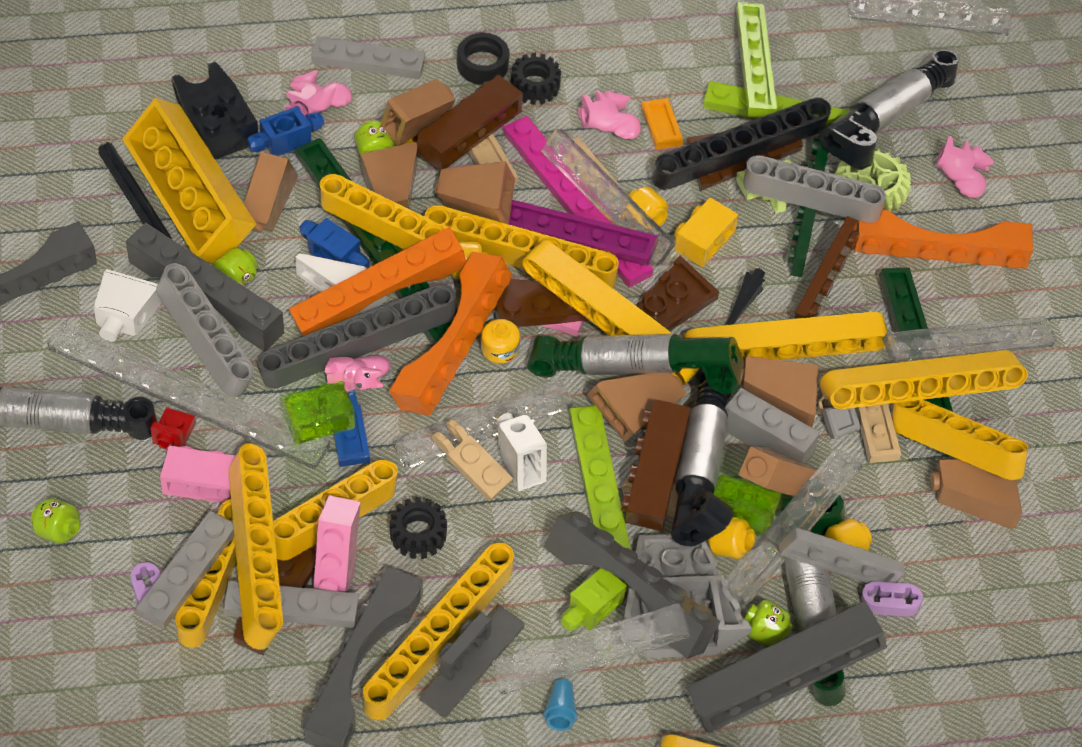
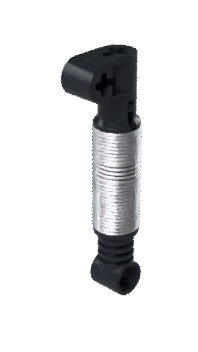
(854, 136)
(75, 412)
(698, 511)

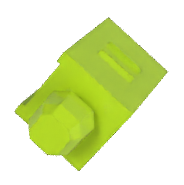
(594, 600)

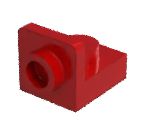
(172, 428)

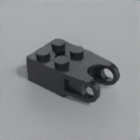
(216, 111)

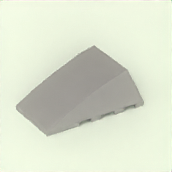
(698, 575)

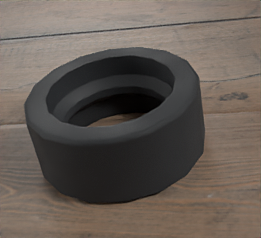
(482, 43)

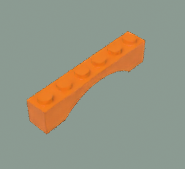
(1001, 245)
(422, 262)
(426, 379)

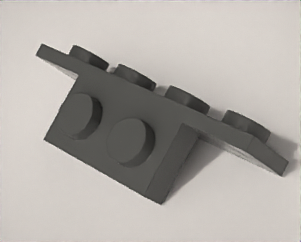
(470, 657)

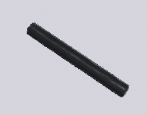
(130, 187)

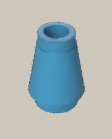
(561, 707)

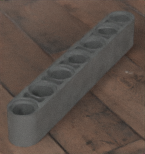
(368, 324)

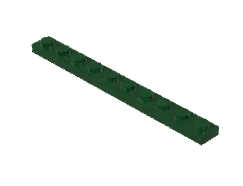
(320, 162)

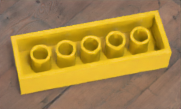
(188, 181)

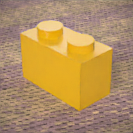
(705, 232)

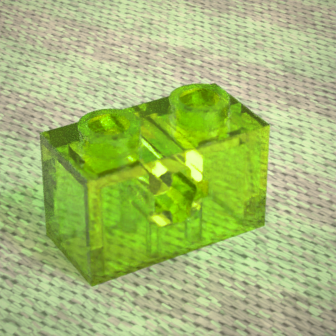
(318, 412)
(749, 502)

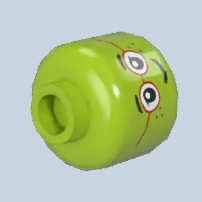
(372, 137)
(238, 265)
(55, 520)
(768, 623)

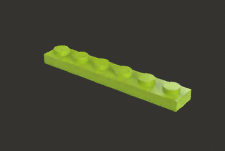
(756, 59)
(732, 100)
(598, 472)

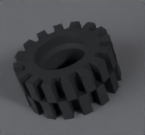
(536, 67)
(418, 543)

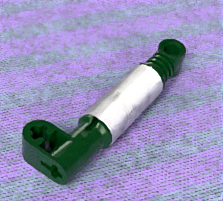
(641, 354)
(814, 599)

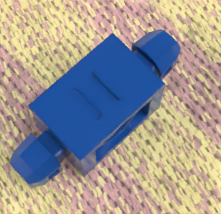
(285, 131)
(332, 242)

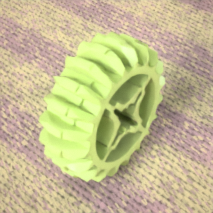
(884, 172)

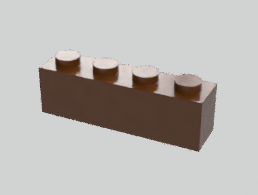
(469, 122)
(657, 464)

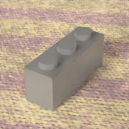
(767, 426)

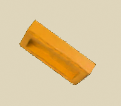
(661, 123)

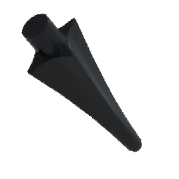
(749, 291)

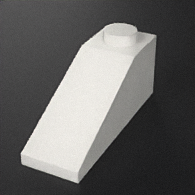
(326, 273)

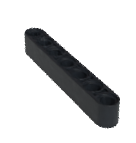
(733, 152)

